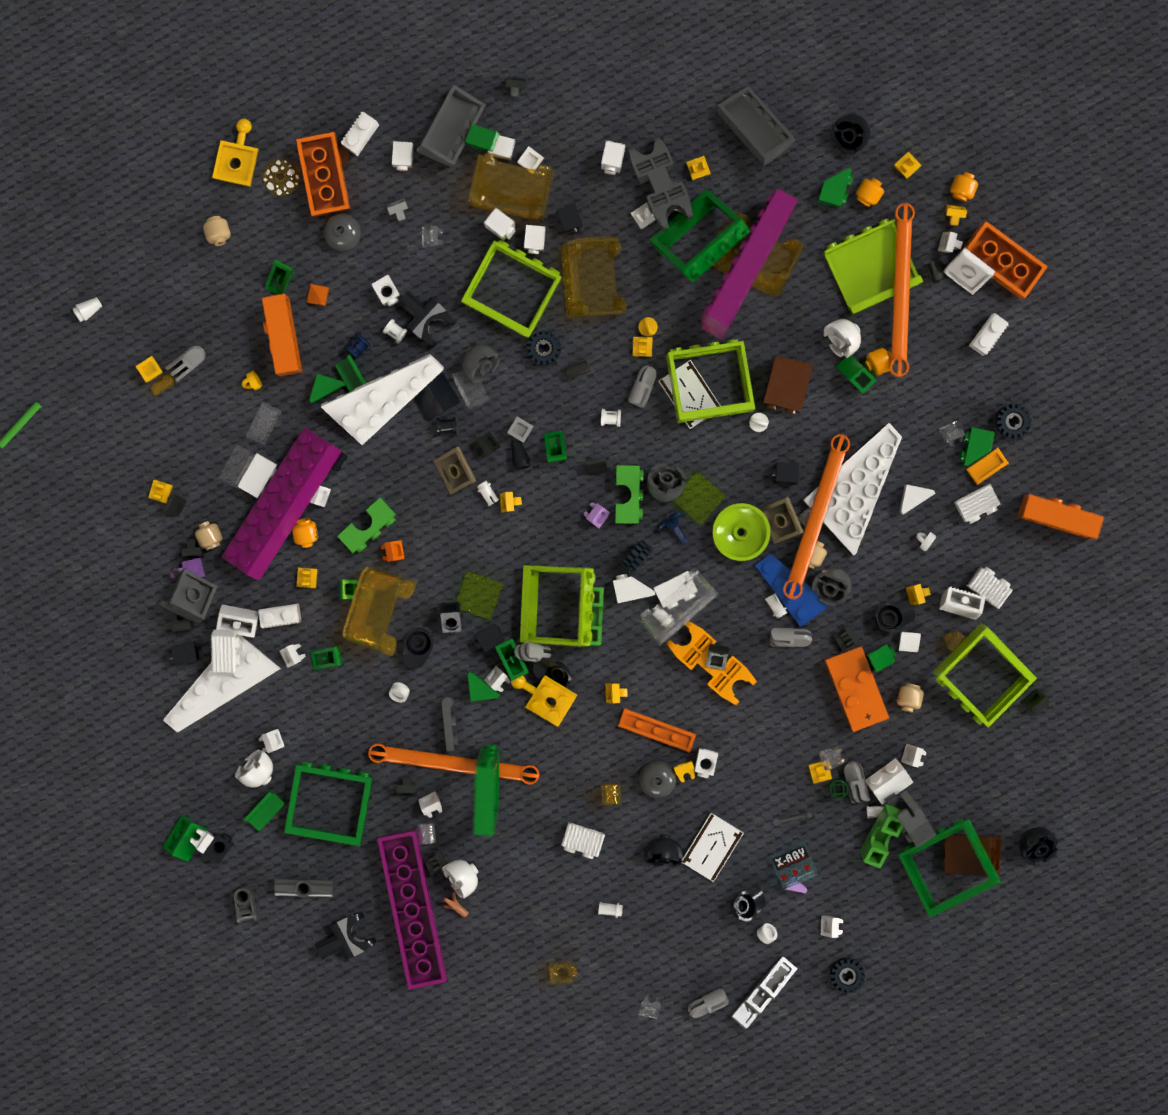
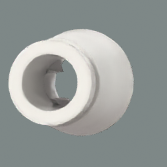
(86, 309)

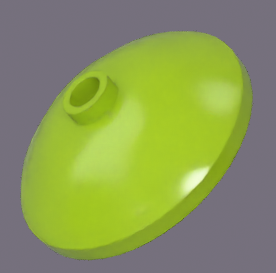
(755, 529)

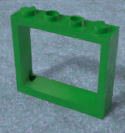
(714, 250)
(326, 770)
(487, 790)
(919, 884)

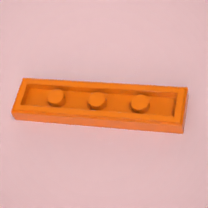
(657, 730)

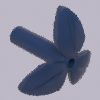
(672, 523)

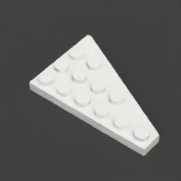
(859, 488)

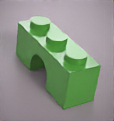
(631, 477)
(381, 516)
(597, 610)
(875, 847)

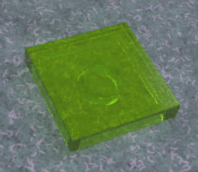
(699, 498)
(479, 595)

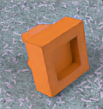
(394, 551)

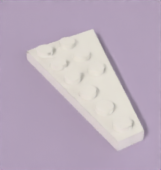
(376, 402)
(217, 688)

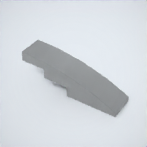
(764, 992)

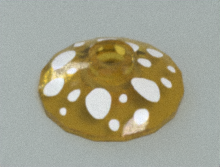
(287, 184)

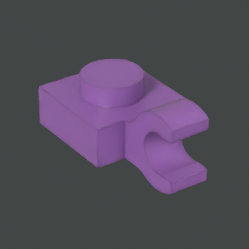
(194, 566)

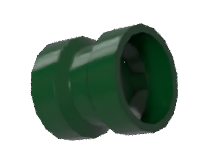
(838, 788)

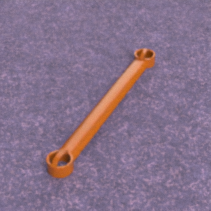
(901, 290)
(816, 517)
(447, 762)

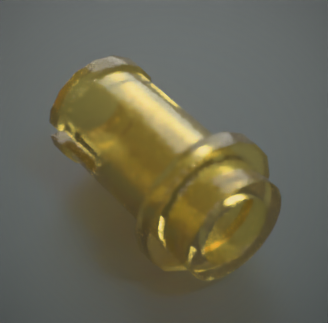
(161, 385)

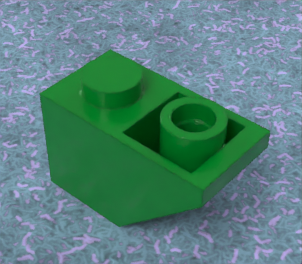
(834, 189)
(856, 374)
(977, 445)

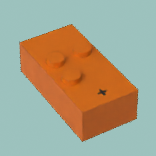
(323, 174)
(1012, 264)
(282, 335)
(1060, 516)
(856, 688)

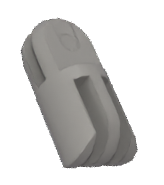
(190, 358)
(642, 386)
(790, 637)
(532, 652)
(856, 782)
(708, 1003)

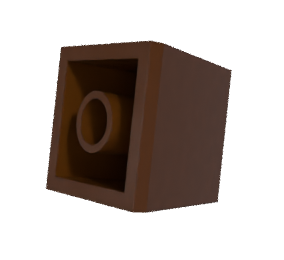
(787, 384)
(962, 858)

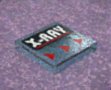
(794, 865)

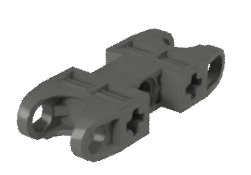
(666, 196)

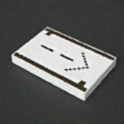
(692, 390)
(712, 847)

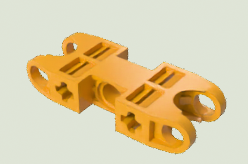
(724, 688)

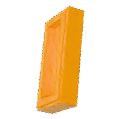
(987, 466)

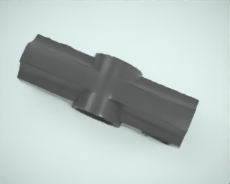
(317, 888)

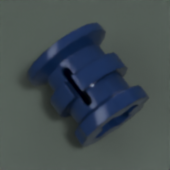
(357, 345)

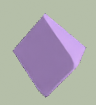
(798, 887)

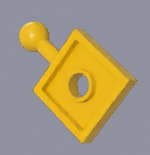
(229, 151)
(538, 701)

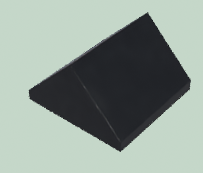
(436, 397)

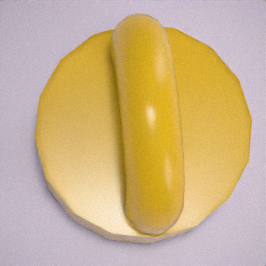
(648, 327)
(254, 381)

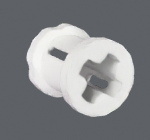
(395, 331)
(610, 417)

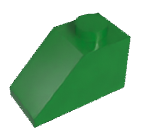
(880, 657)

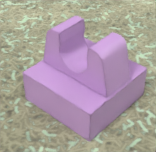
(597, 515)

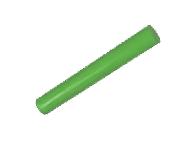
(19, 424)

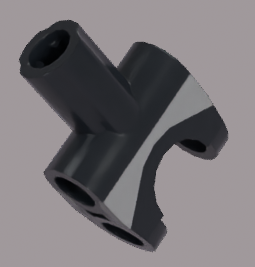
(423, 316)
(343, 939)

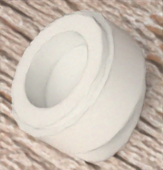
(758, 422)
(925, 540)
(399, 692)
(767, 933)

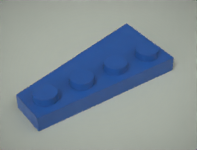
(776, 575)

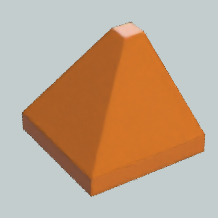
(317, 295)

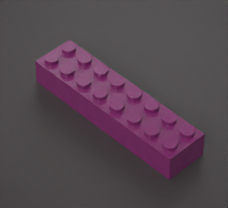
(748, 263)
(281, 504)
(412, 909)

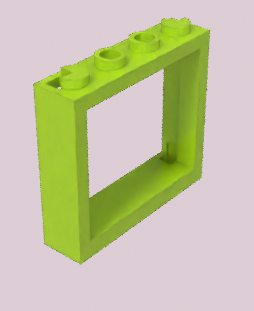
(519, 256)
(712, 348)
(530, 602)
(1006, 698)

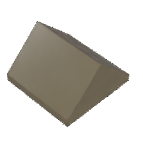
(455, 470)
(782, 520)

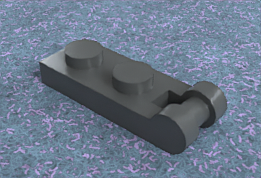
(449, 723)

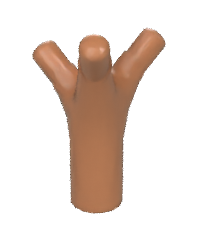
(454, 905)

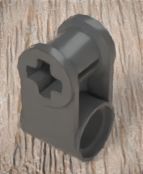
(245, 908)

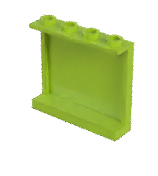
(867, 266)

